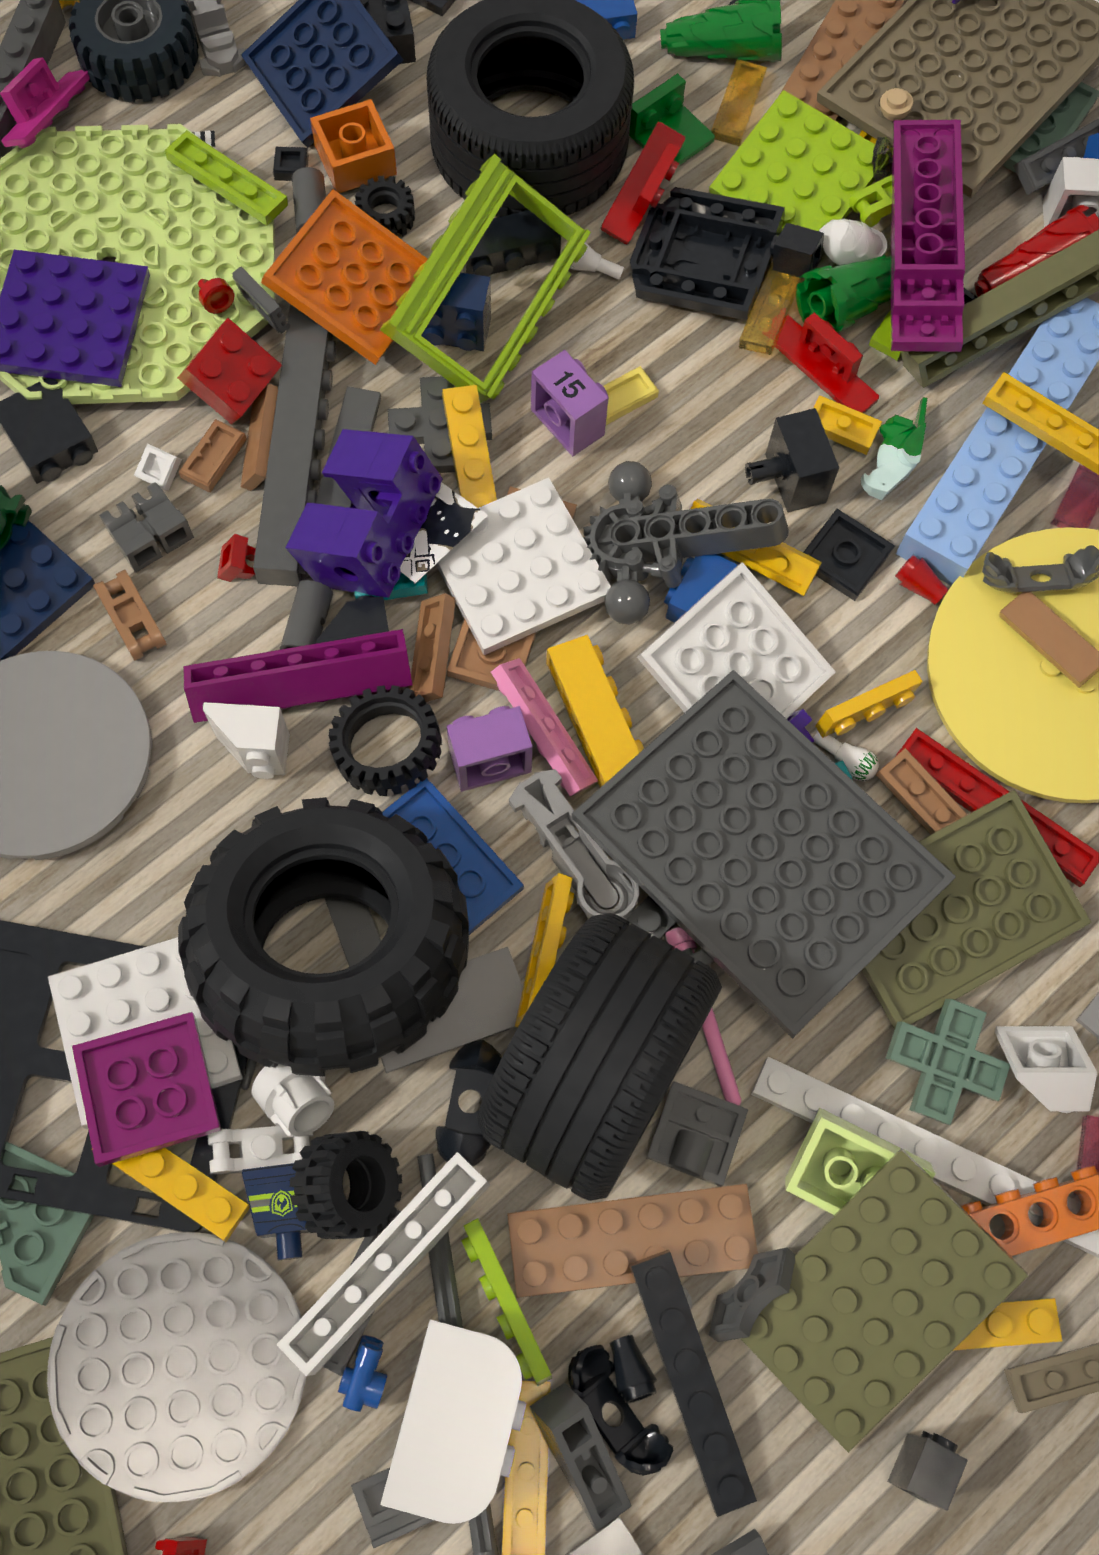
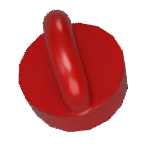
(215, 295)

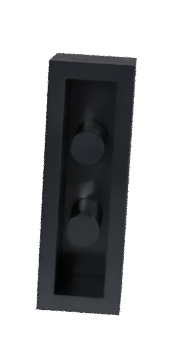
(512, 244)

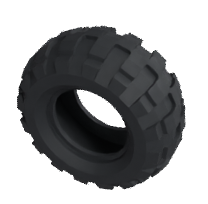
(339, 1015)

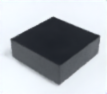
(289, 160)

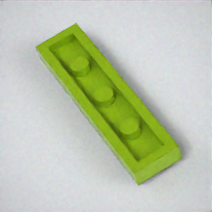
(226, 177)
(512, 1320)

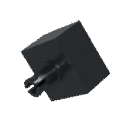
(798, 461)

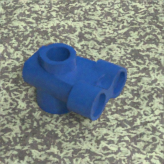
(362, 1383)

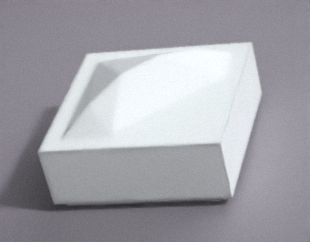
(157, 467)

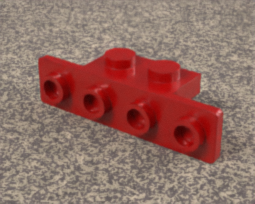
(643, 183)
(827, 361)

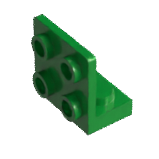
(666, 106)

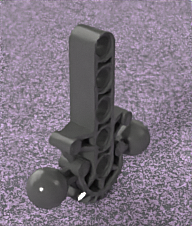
(629, 537)

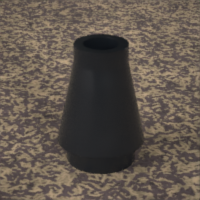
(632, 1372)

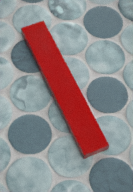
(974, 790)

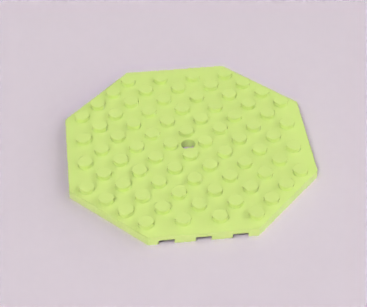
(121, 198)

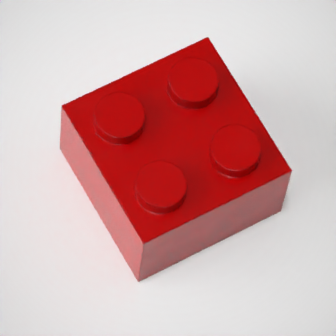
(229, 371)

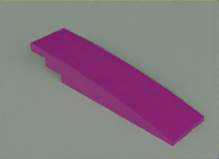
(927, 236)

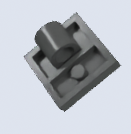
(697, 1134)

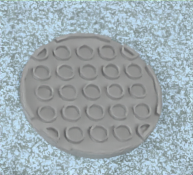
(68, 752)
(174, 1367)

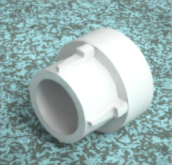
(293, 1101)

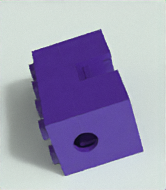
(391, 496)

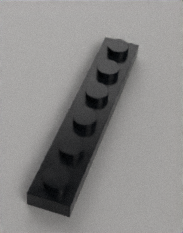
(692, 1383)

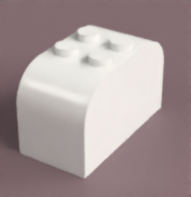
(456, 1426)

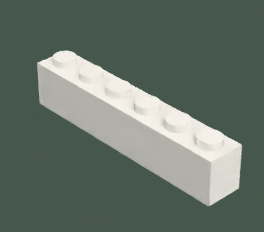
(383, 1265)

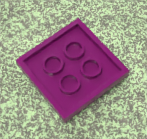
(145, 1089)

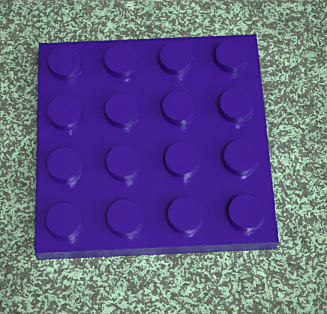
(69, 317)

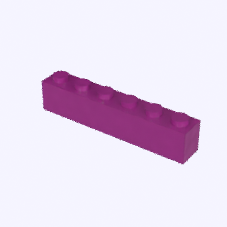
(300, 673)

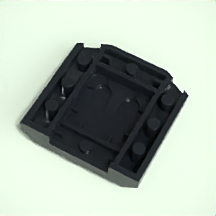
(705, 252)

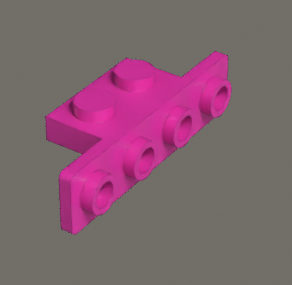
(36, 98)

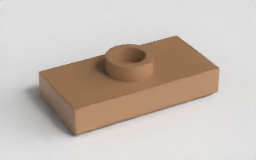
(212, 455)

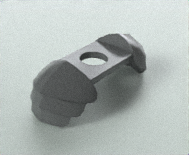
(1072, 574)

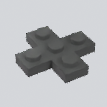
(429, 423)

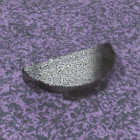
(882, 158)

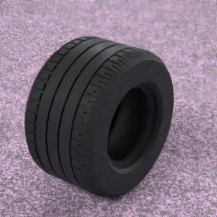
(539, 47)
(596, 1054)

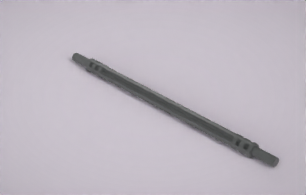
(449, 1313)

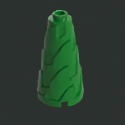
(733, 31)
(845, 291)

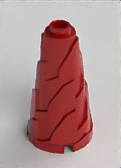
(1044, 244)

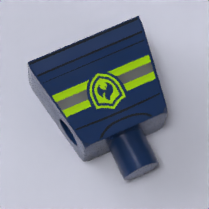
(272, 1208)

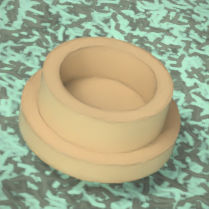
(896, 104)

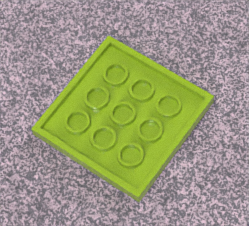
(799, 163)

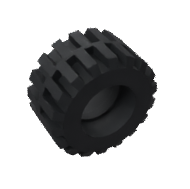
(320, 1185)

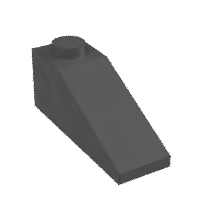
(581, 1454)

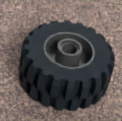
(134, 46)

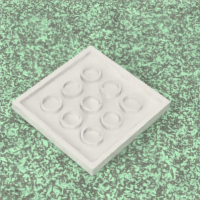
(522, 568)
(740, 631)
(129, 994)

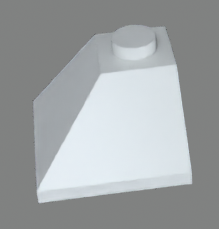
(1050, 1065)

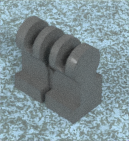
(139, 539)

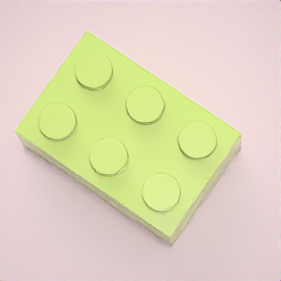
(838, 1162)

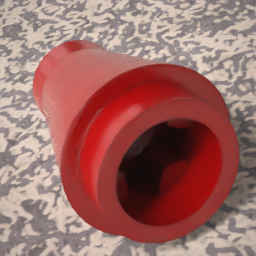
(921, 579)

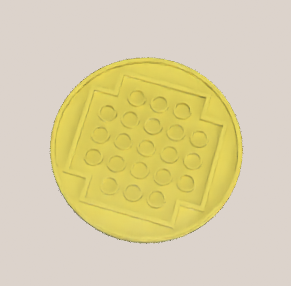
(1001, 694)

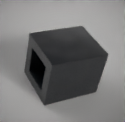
(796, 250)

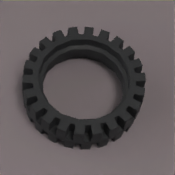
(365, 710)

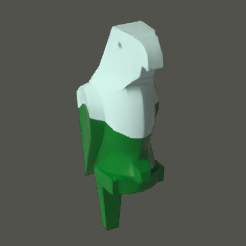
(897, 453)

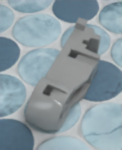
(215, 38)
(572, 851)

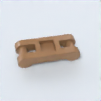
(129, 614)

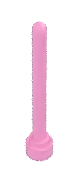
(681, 940)

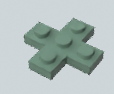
(948, 1061)

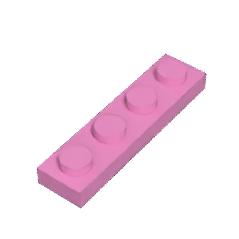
(544, 726)

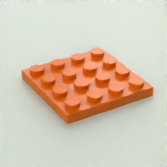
(346, 274)

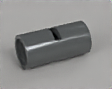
(308, 193)
(307, 614)

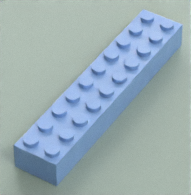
(999, 452)

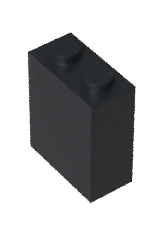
(46, 432)

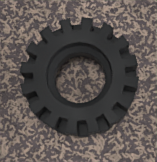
(388, 193)

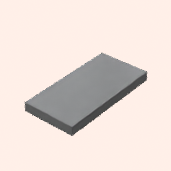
(481, 1008)

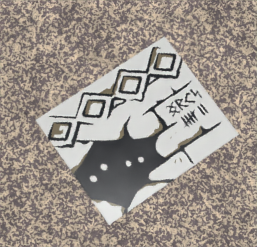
(446, 526)

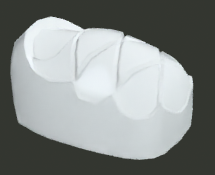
(852, 241)

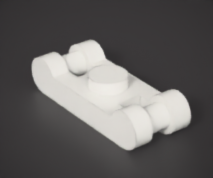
(257, 1148)

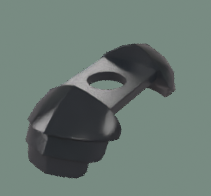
(462, 1134)
(635, 1447)

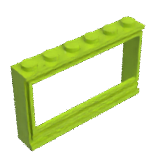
(450, 255)

